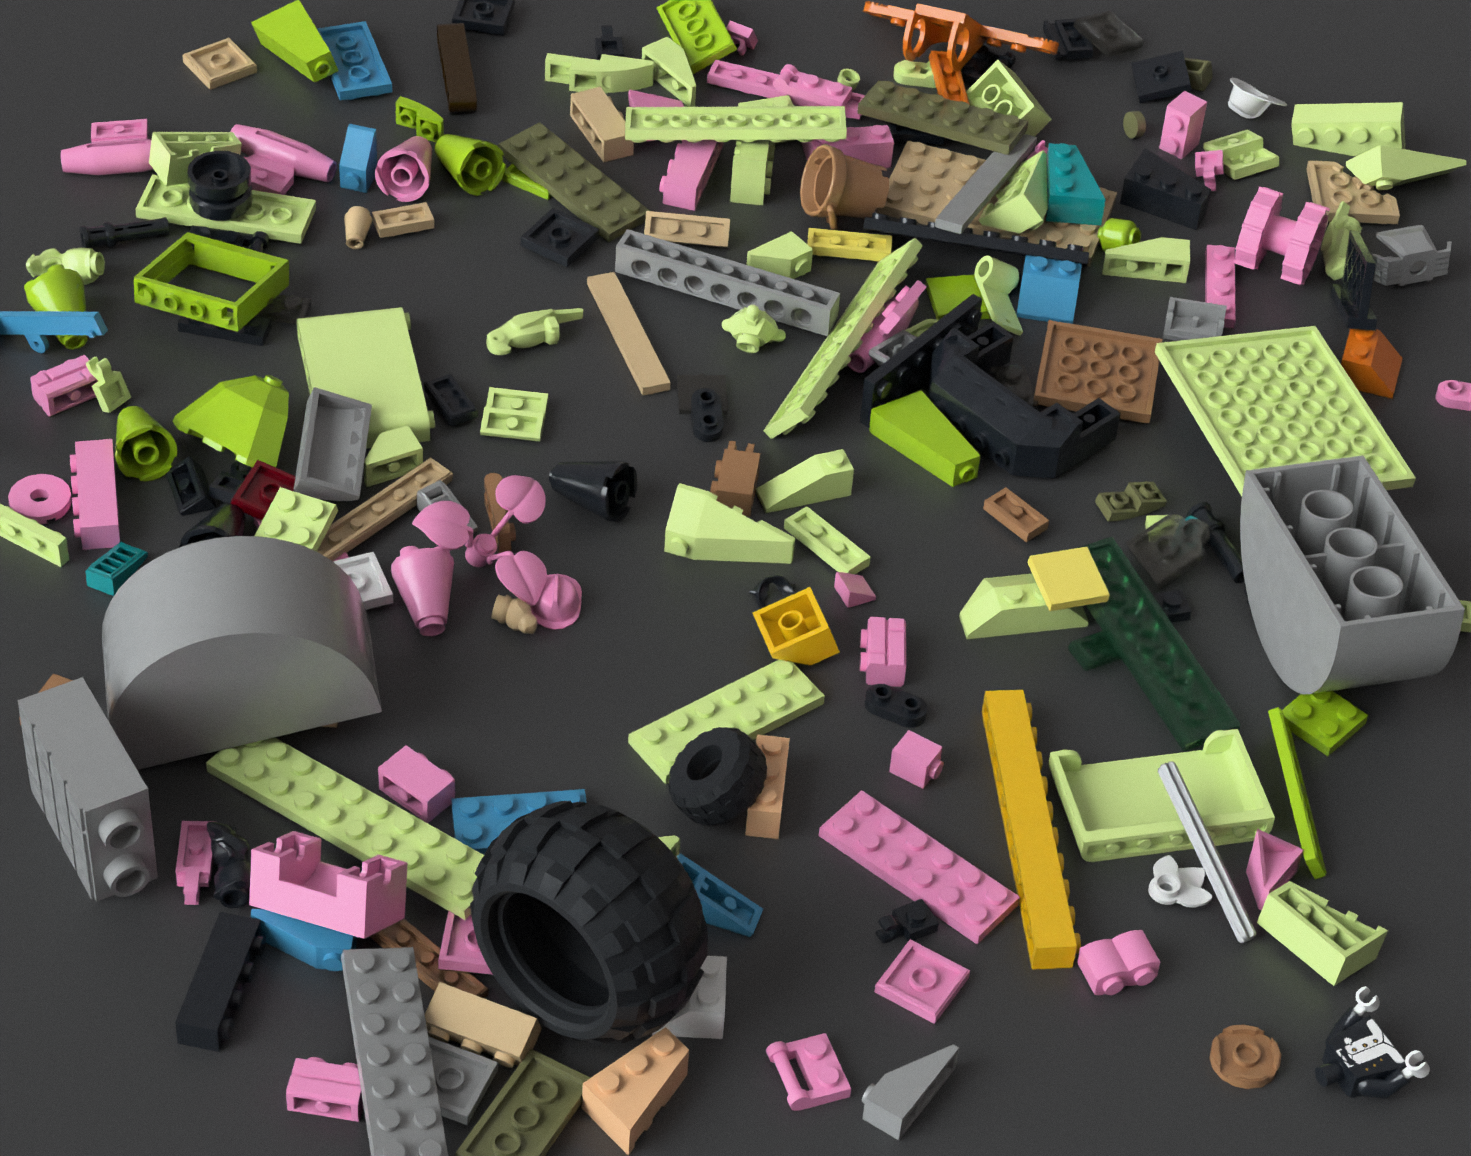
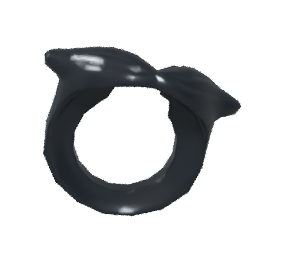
(762, 588)

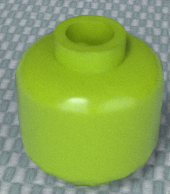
(1118, 233)

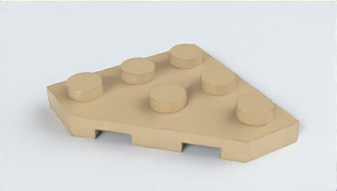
(1332, 186)

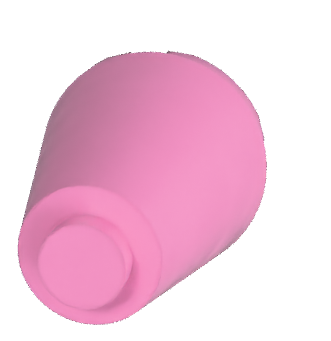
(405, 169)

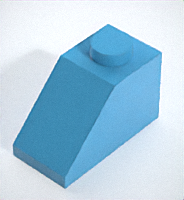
(358, 158)

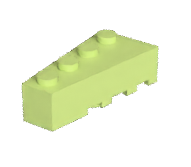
(1348, 126)

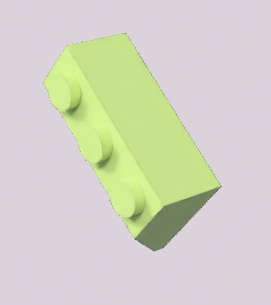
(1006, 94)

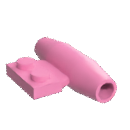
(113, 149)
(277, 159)
(891, 321)

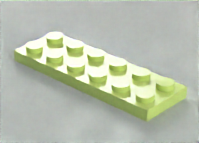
(275, 214)
(749, 704)

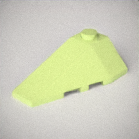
(712, 531)

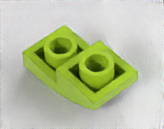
(419, 117)

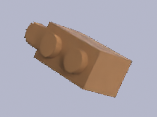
(737, 477)

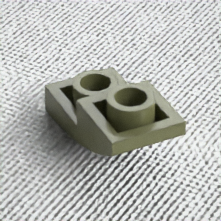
(1135, 501)

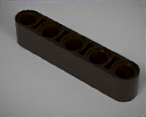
(456, 68)

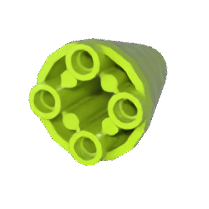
(59, 291)

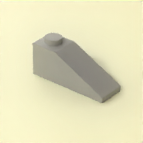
(907, 1090)

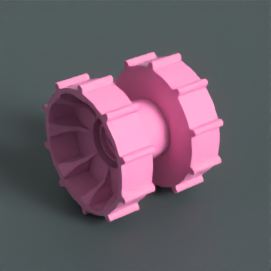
(1268, 231)

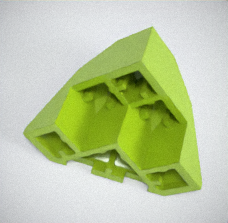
(241, 416)

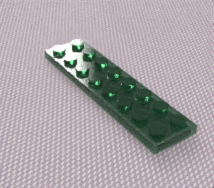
(1156, 652)

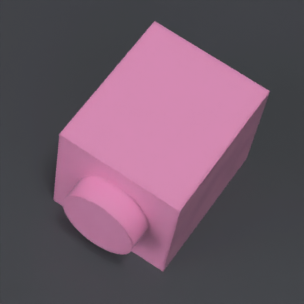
(916, 759)

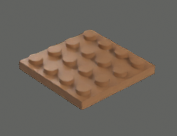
(1098, 363)

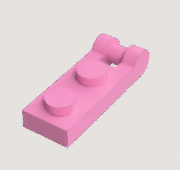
(811, 87)

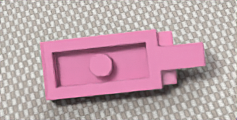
(194, 860)

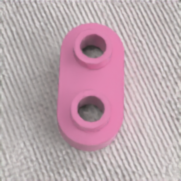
(1454, 395)

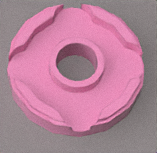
(36, 486)

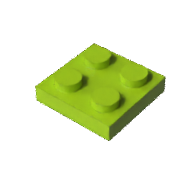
(1324, 720)

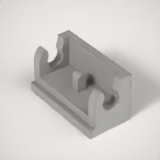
(1193, 320)

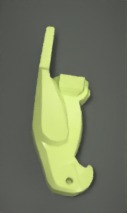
(1336, 241)
(530, 330)

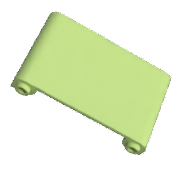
(369, 361)
(1127, 812)

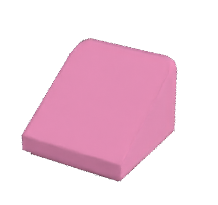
(853, 589)

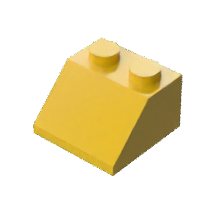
(796, 629)

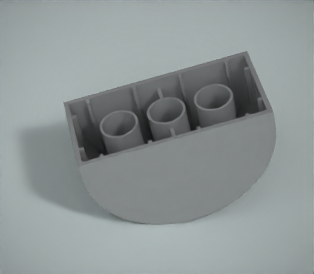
(1341, 579)
(234, 649)

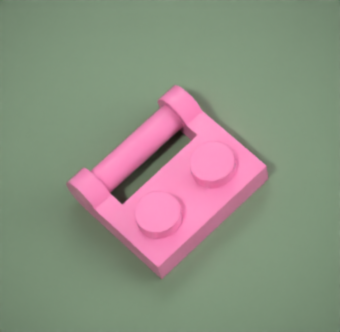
(819, 1069)

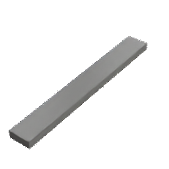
(983, 187)

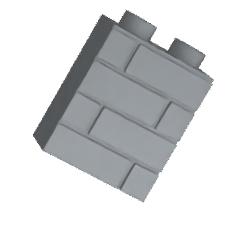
(89, 790)

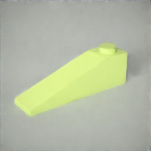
(1396, 166)
(1023, 200)

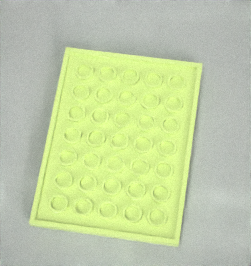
(1278, 403)

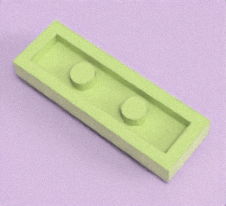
(33, 536)
(826, 542)

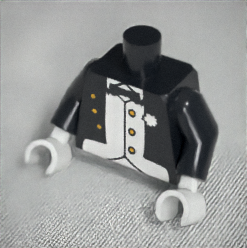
(1363, 1057)

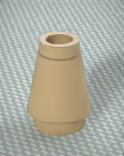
(357, 226)

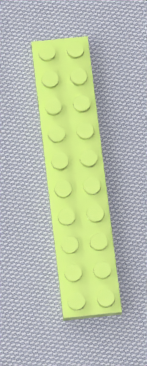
(843, 340)
(351, 818)

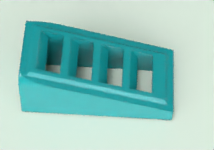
(110, 583)

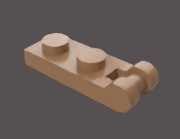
(496, 513)

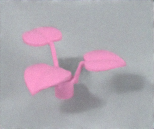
(447, 527)

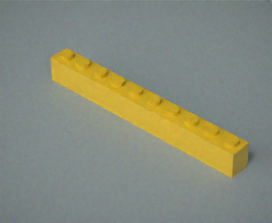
(1029, 831)

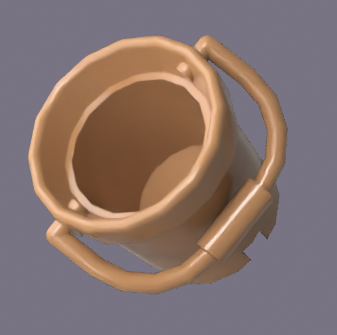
(841, 186)

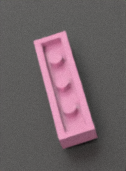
(1221, 279)

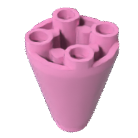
(425, 585)

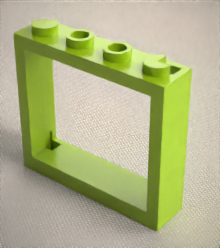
(153, 290)

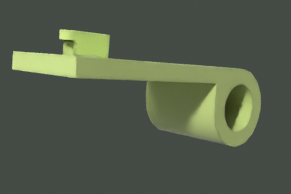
(995, 282)

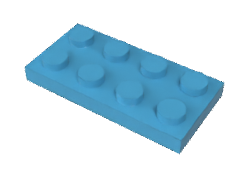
(358, 61)
(483, 818)

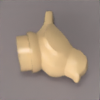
(514, 613)

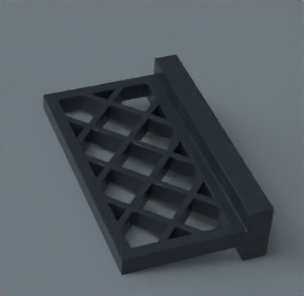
(1354, 293)

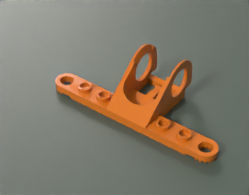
(954, 27)

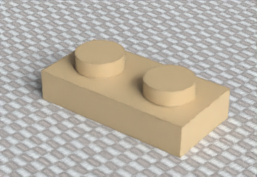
(403, 220)

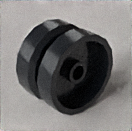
(220, 185)

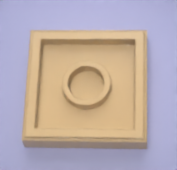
(219, 63)

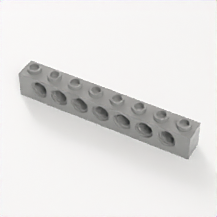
(726, 282)

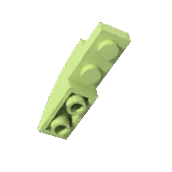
(609, 72)

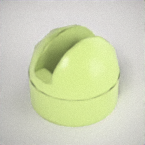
(851, 75)

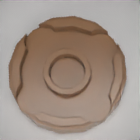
(1245, 1056)

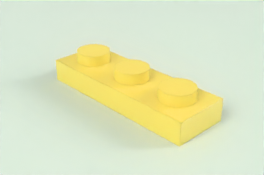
(849, 244)

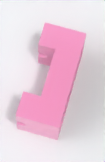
(338, 898)

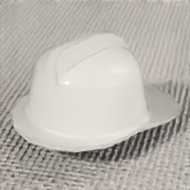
(1248, 100)

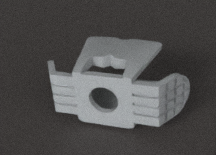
(1416, 260)

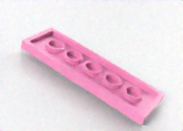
(919, 866)

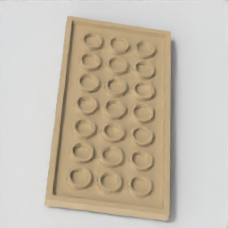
(931, 177)

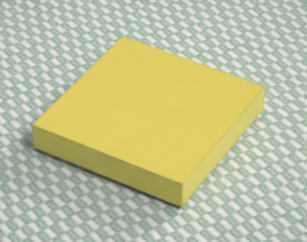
(1068, 578)

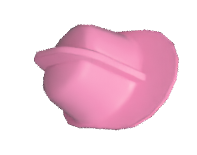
(558, 603)

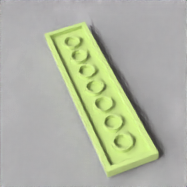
(736, 123)

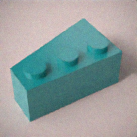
(1072, 188)

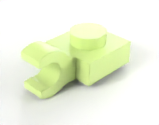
(110, 388)

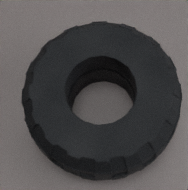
(717, 776)

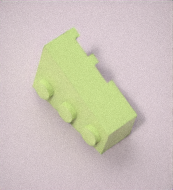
(176, 150)
(750, 171)
(1318, 934)

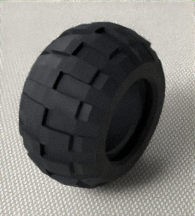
(589, 922)

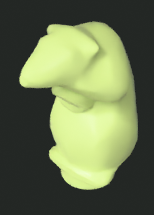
(83, 260)

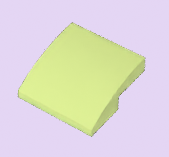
(1243, 154)
(514, 414)

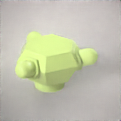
(753, 329)

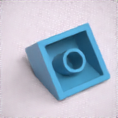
(1049, 289)

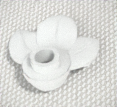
(1178, 884)

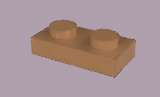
(1016, 514)

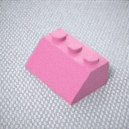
(868, 144)

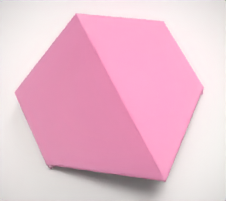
(1271, 865)

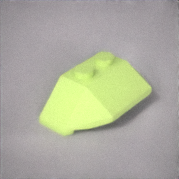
(1014, 607)

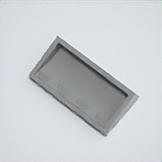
(332, 447)

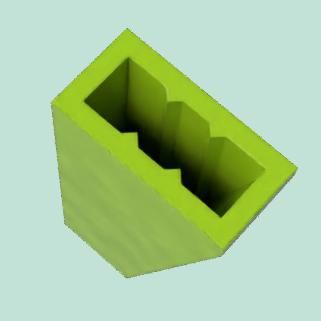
(296, 40)
(926, 437)

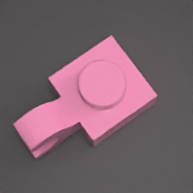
(1208, 165)

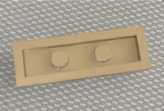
(688, 229)

